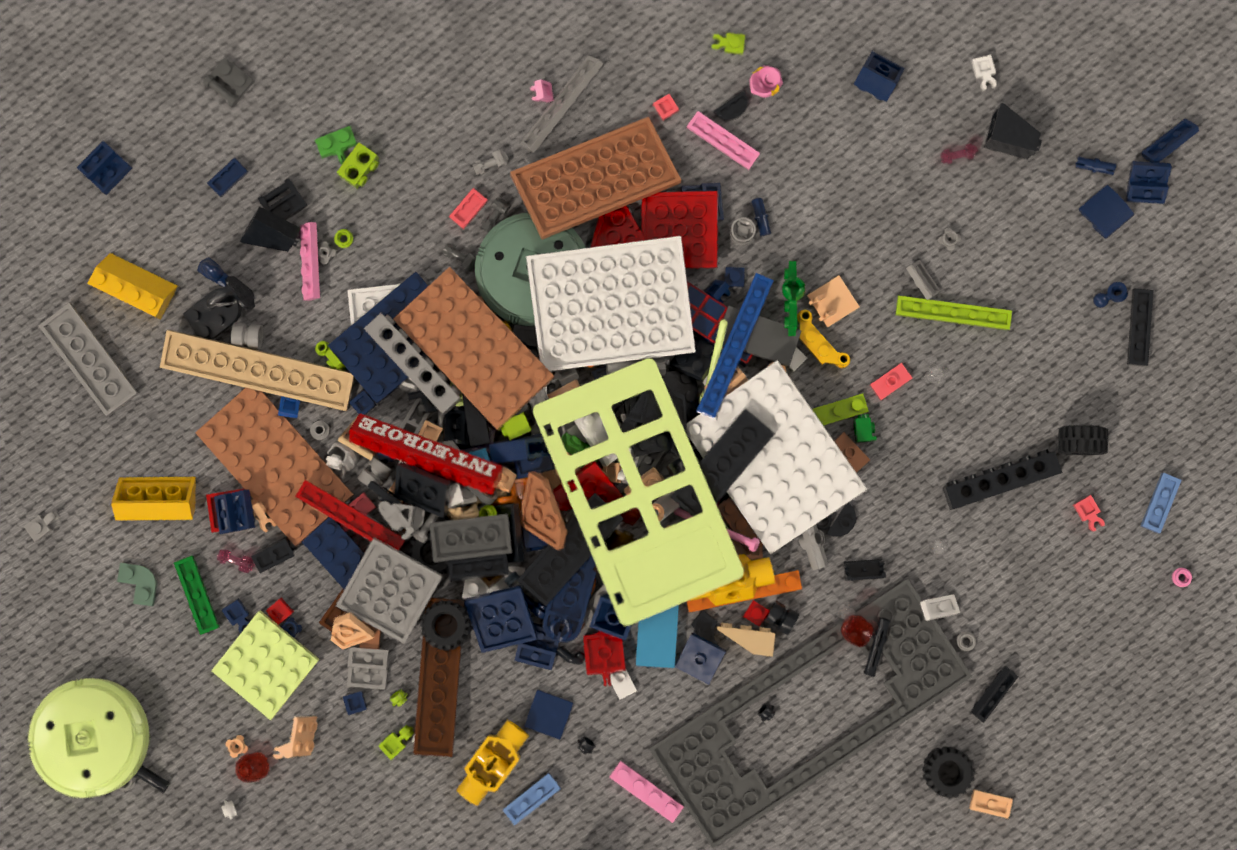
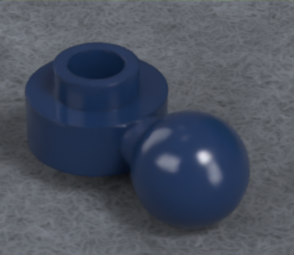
(1101, 299)

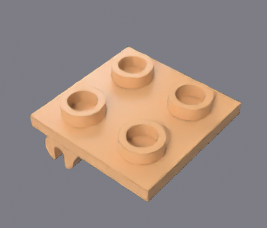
(833, 301)
(301, 739)

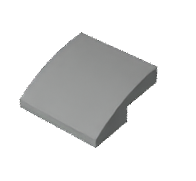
(367, 668)

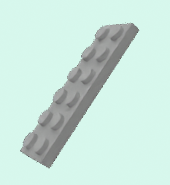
(88, 359)

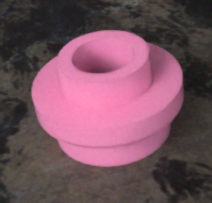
(1175, 577)

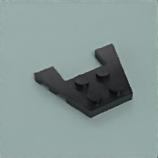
(648, 410)

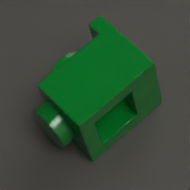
(863, 429)

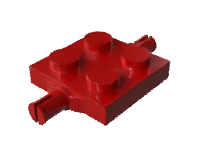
(603, 655)

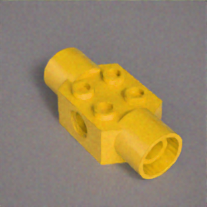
(756, 574)
(492, 763)

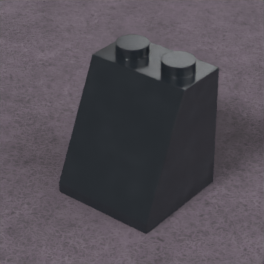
(1012, 134)

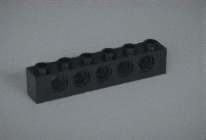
(1050, 468)

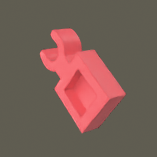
(1087, 510)

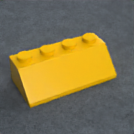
(133, 285)
(154, 498)

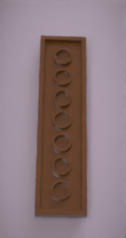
(438, 691)

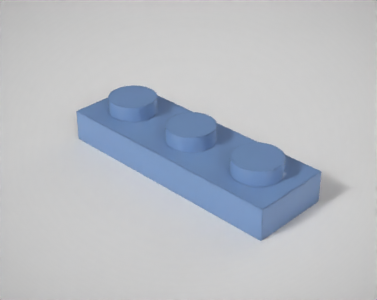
(1160, 503)
(531, 798)

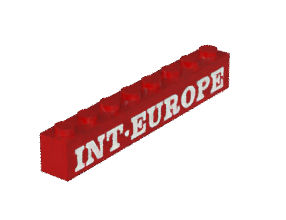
(425, 454)

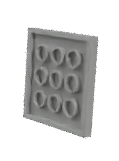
(389, 590)

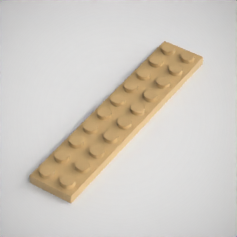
(257, 370)

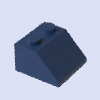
(879, 76)
(606, 618)

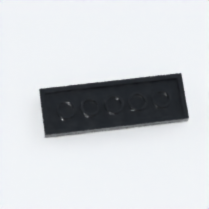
(727, 460)
(556, 567)

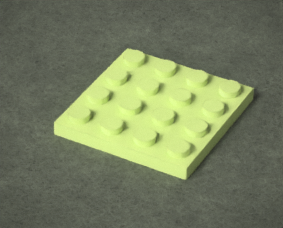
(265, 665)

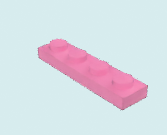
(723, 140)
(310, 266)
(646, 791)

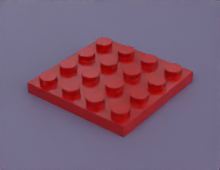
(685, 215)

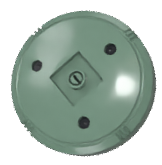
(503, 267)

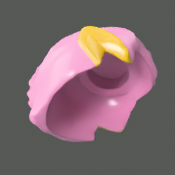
(765, 81)

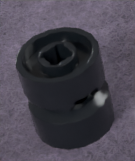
(781, 617)

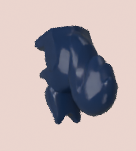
(212, 271)

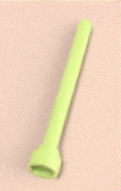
(716, 352)

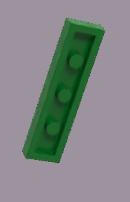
(196, 595)

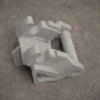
(403, 517)

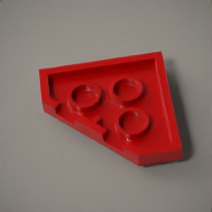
(617, 228)
(592, 480)

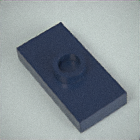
(227, 177)

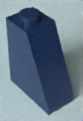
(518, 450)

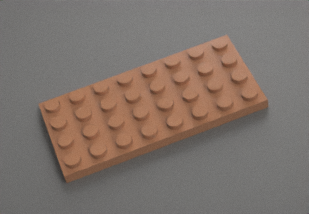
(595, 177)
(473, 348)
(271, 461)

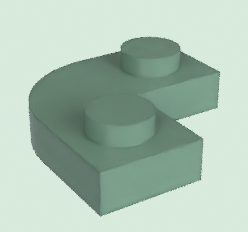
(144, 580)

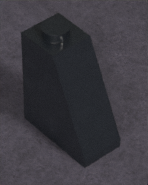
(270, 231)

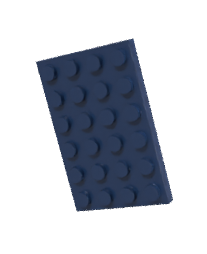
(364, 356)

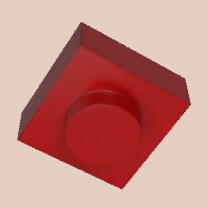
(279, 611)
(756, 613)

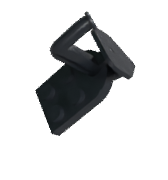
(212, 313)

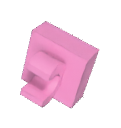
(543, 91)

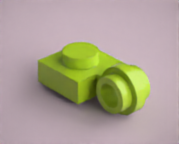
(334, 361)
(393, 745)

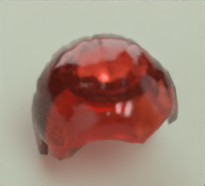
(856, 630)
(257, 761)

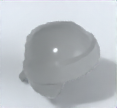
(349, 457)

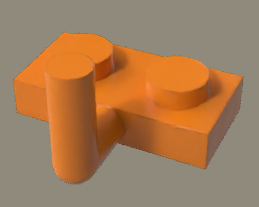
(516, 494)

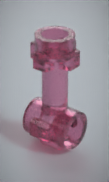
(969, 152)
(245, 564)

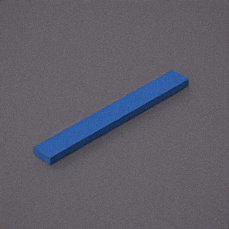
(734, 346)

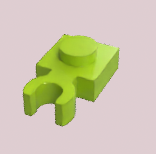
(733, 43)

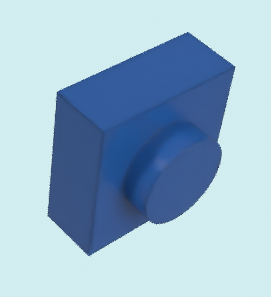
(288, 407)

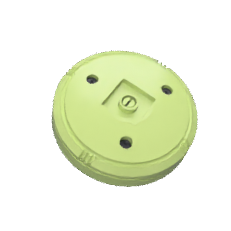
(88, 737)

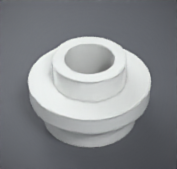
(334, 461)
(229, 809)

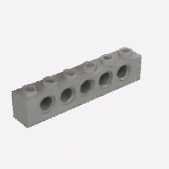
(377, 329)

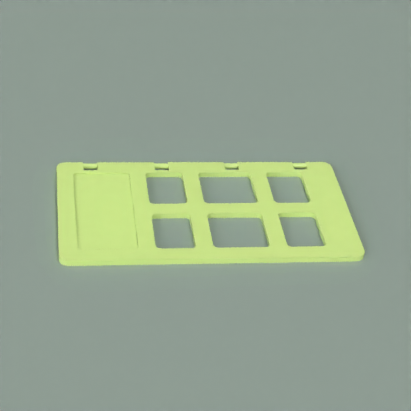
(670, 561)

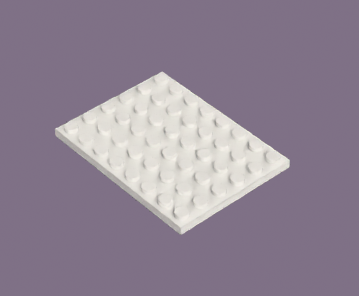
(611, 303)
(797, 473)

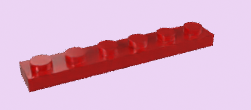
(347, 515)

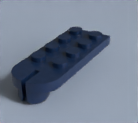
(335, 550)
(570, 605)

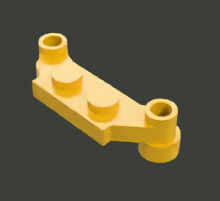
(817, 344)

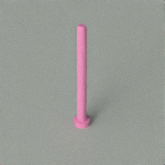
(753, 544)

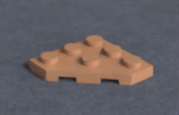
(541, 513)

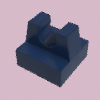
(718, 289)

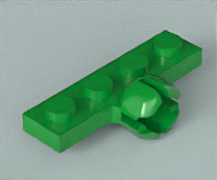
(793, 290)

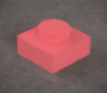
(666, 107)

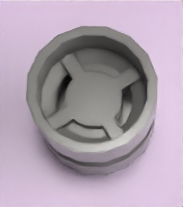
(742, 231)
(250, 336)
(375, 472)

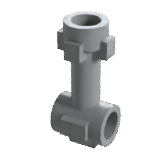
(499, 158)

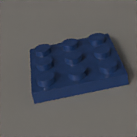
(501, 619)

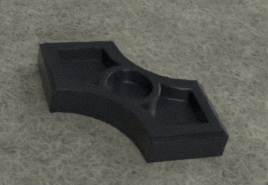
(704, 626)

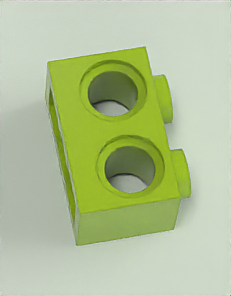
(353, 163)
(516, 426)

